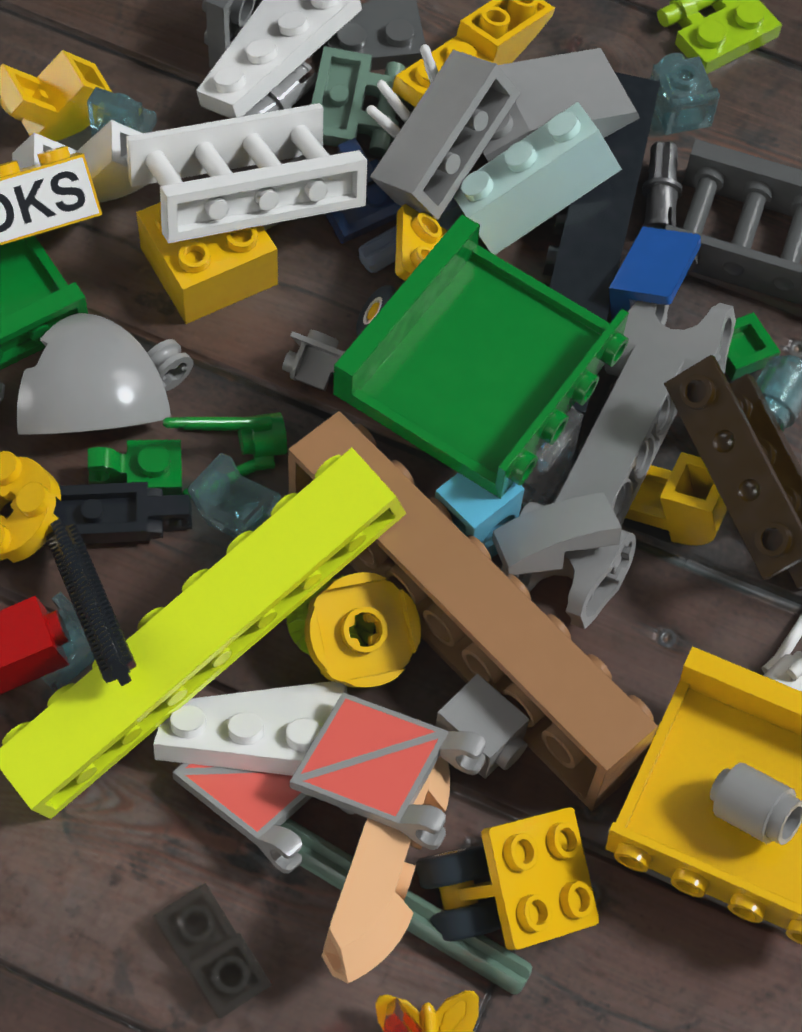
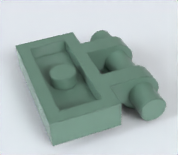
(341, 90)

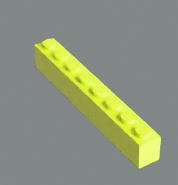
(200, 632)

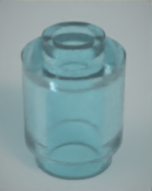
(782, 388)

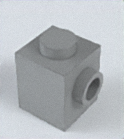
(489, 714)

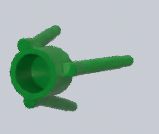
(257, 434)

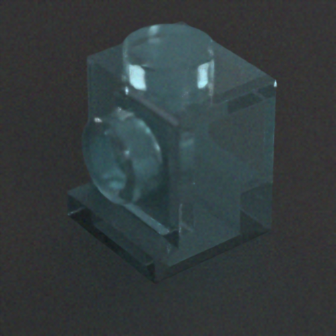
(683, 86)

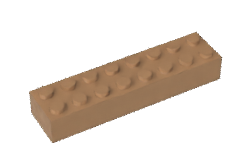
(491, 627)

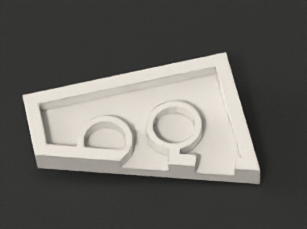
(248, 729)

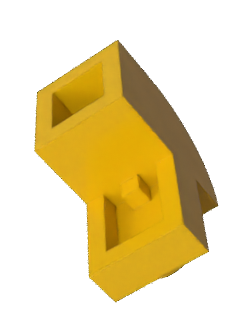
(53, 101)
(680, 501)

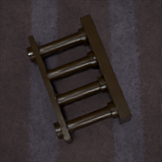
(746, 462)

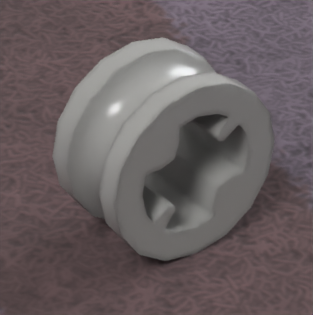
(171, 363)

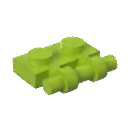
(724, 35)

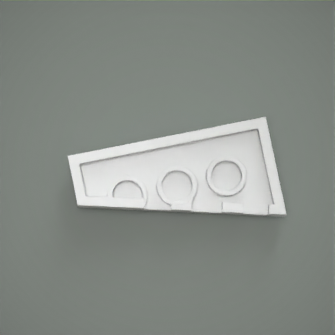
(270, 49)

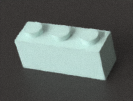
(536, 178)

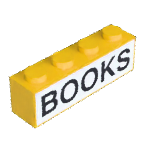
(45, 195)

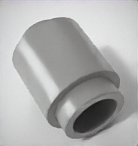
(756, 804)

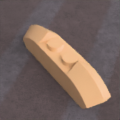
(371, 904)

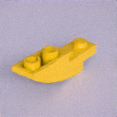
(492, 32)

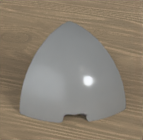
(90, 380)

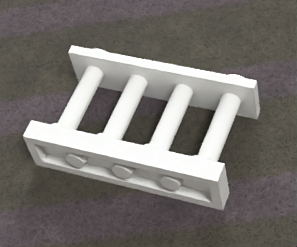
(252, 196)

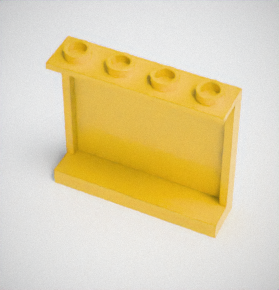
(668, 819)

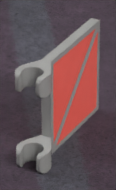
(378, 763)
(253, 805)

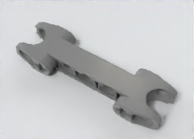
(628, 441)

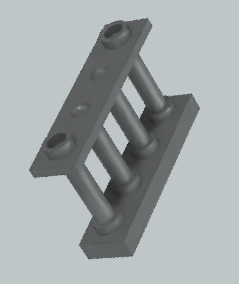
(760, 186)

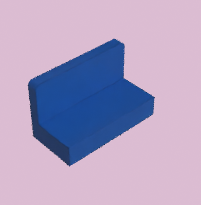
(653, 268)

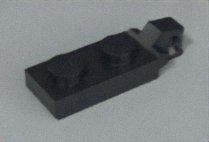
(122, 512)

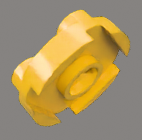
(33, 502)
(388, 650)

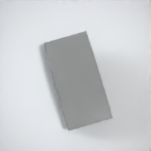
(543, 536)

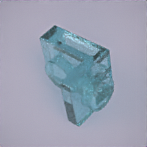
(118, 107)

